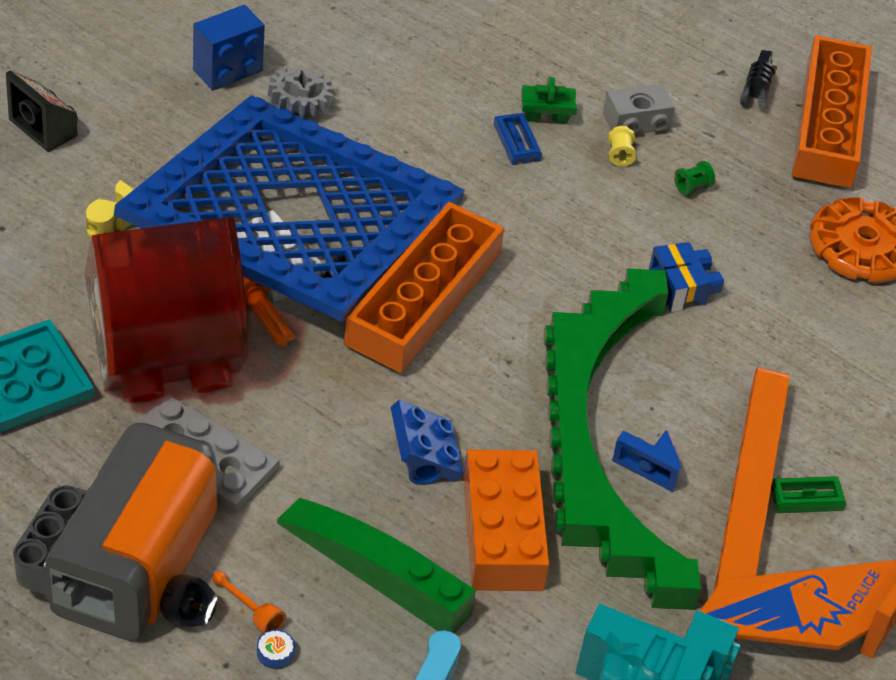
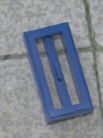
(521, 153)

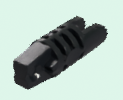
(759, 79)

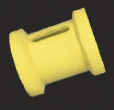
(622, 151)

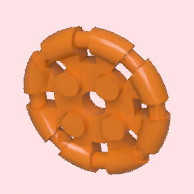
(841, 228)

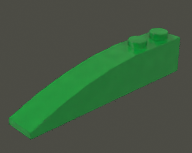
(383, 564)

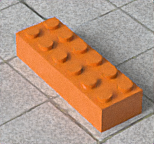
(832, 112)
(423, 287)

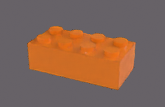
(505, 520)

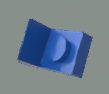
(654, 463)

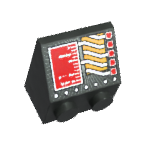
(39, 112)

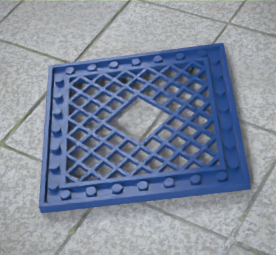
(155, 199)

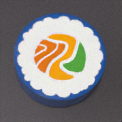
(275, 649)

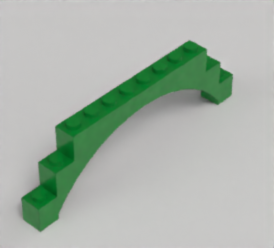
(588, 505)

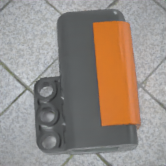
(119, 543)

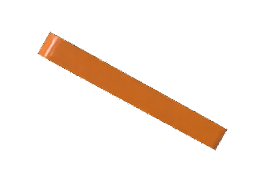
(753, 476)

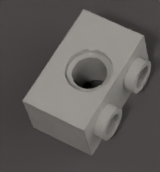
(639, 108)

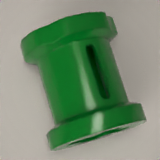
(694, 177)

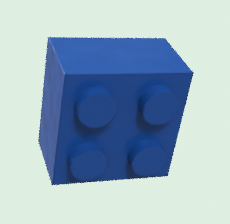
(228, 47)

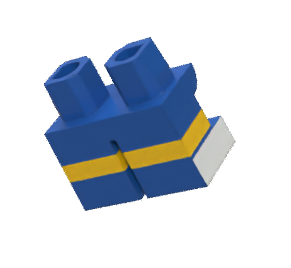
(686, 274)

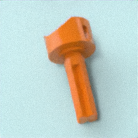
(257, 300)

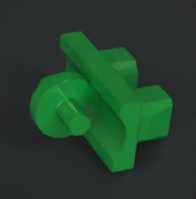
(548, 100)

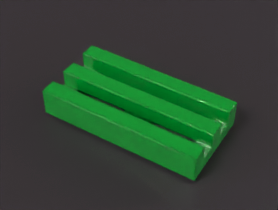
(809, 499)

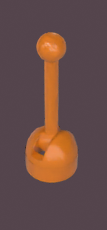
(265, 617)

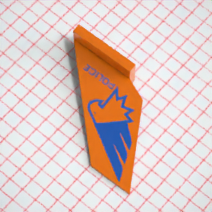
(812, 606)

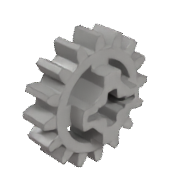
(301, 91)

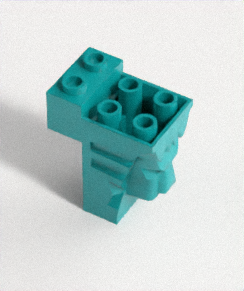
(631, 649)

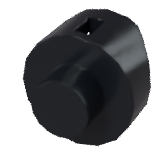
(183, 600)

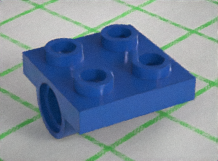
(426, 444)

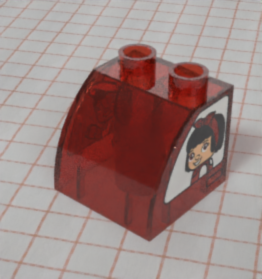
(168, 307)

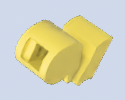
(101, 216)

